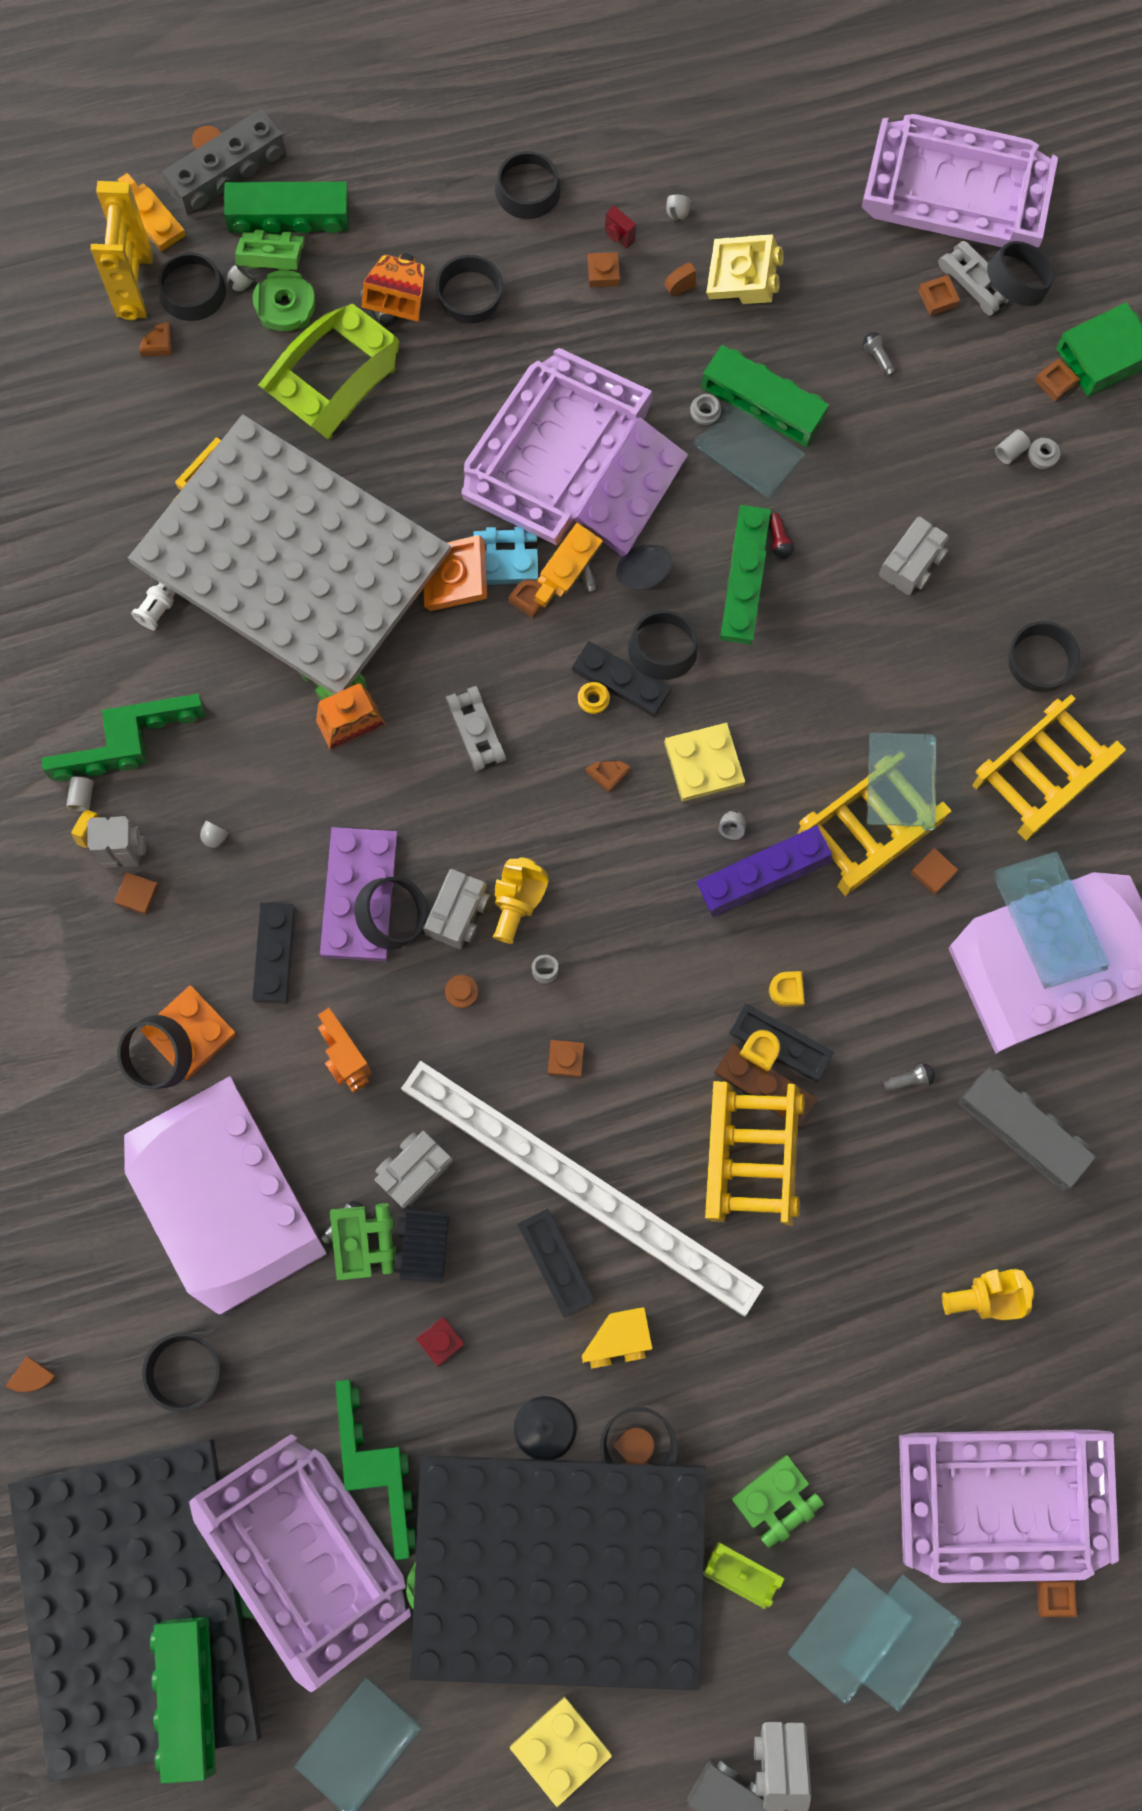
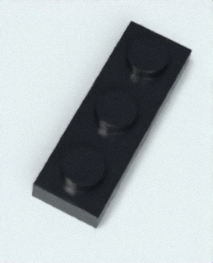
(621, 679)
(273, 953)
(795, 1048)
(555, 1263)

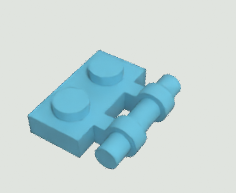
(509, 565)

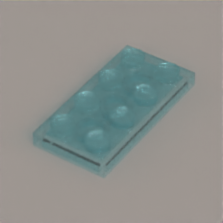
(1051, 920)

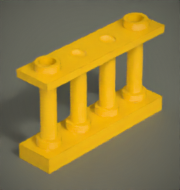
(123, 250)
(1055, 796)
(877, 853)
(725, 1135)

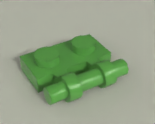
(269, 250)
(352, 1244)
(769, 1493)

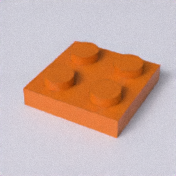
(459, 577)
(202, 1024)

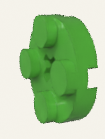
(287, 317)

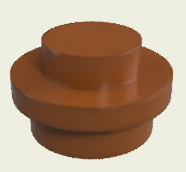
(461, 991)

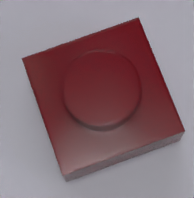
(620, 227)
(440, 1341)

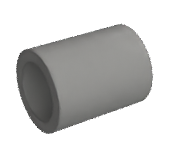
(1012, 446)
(79, 794)

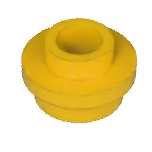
(597, 689)

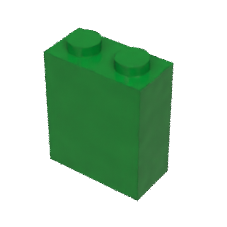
(1104, 349)

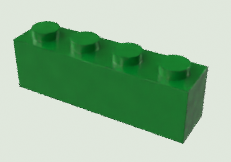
(286, 206)
(764, 395)
(183, 1700)

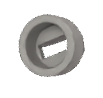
(678, 206)
(239, 278)
(732, 832)
(212, 835)
(545, 964)

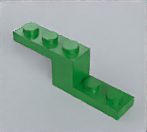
(745, 575)
(124, 737)
(375, 1468)

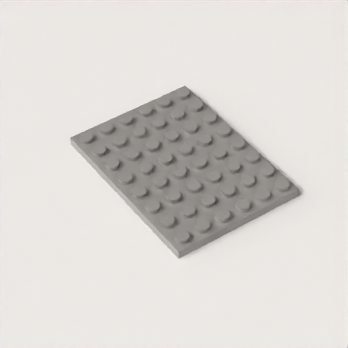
(290, 555)

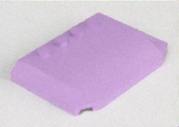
(960, 181)
(552, 443)
(1008, 987)
(219, 1199)
(1008, 1504)
(302, 1559)

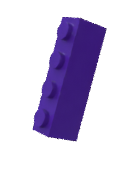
(765, 871)

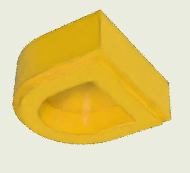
(80, 830)
(787, 989)
(761, 1049)

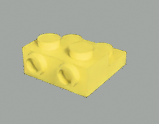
(745, 269)

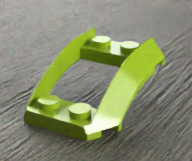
(308, 403)

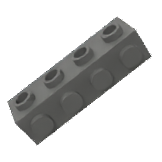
(224, 159)

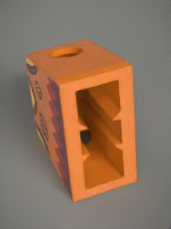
(395, 287)
(347, 715)

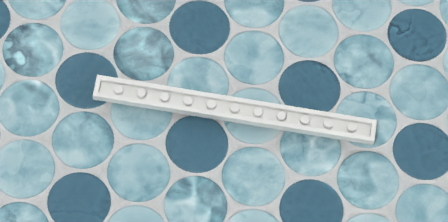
(583, 1189)

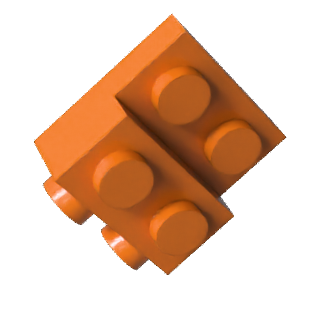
(345, 1059)

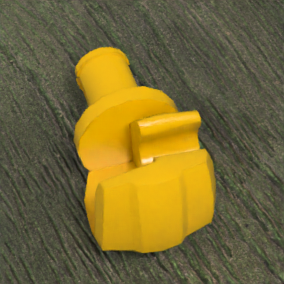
(518, 894)
(994, 1295)

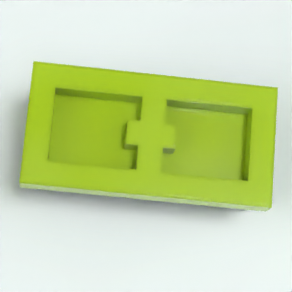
(742, 1575)

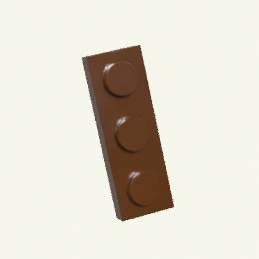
(758, 1082)

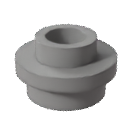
(709, 402)
(1040, 460)

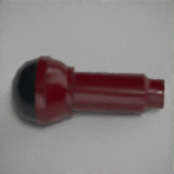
(782, 545)

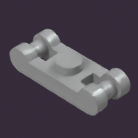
(972, 276)
(475, 728)

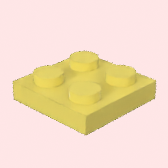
(704, 762)
(560, 1751)

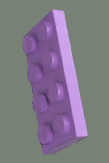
(630, 486)
(354, 861)

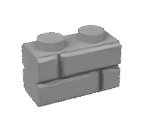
(914, 555)
(115, 842)
(456, 909)
(412, 1169)
(784, 1767)

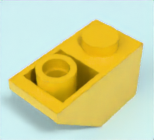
(620, 1335)

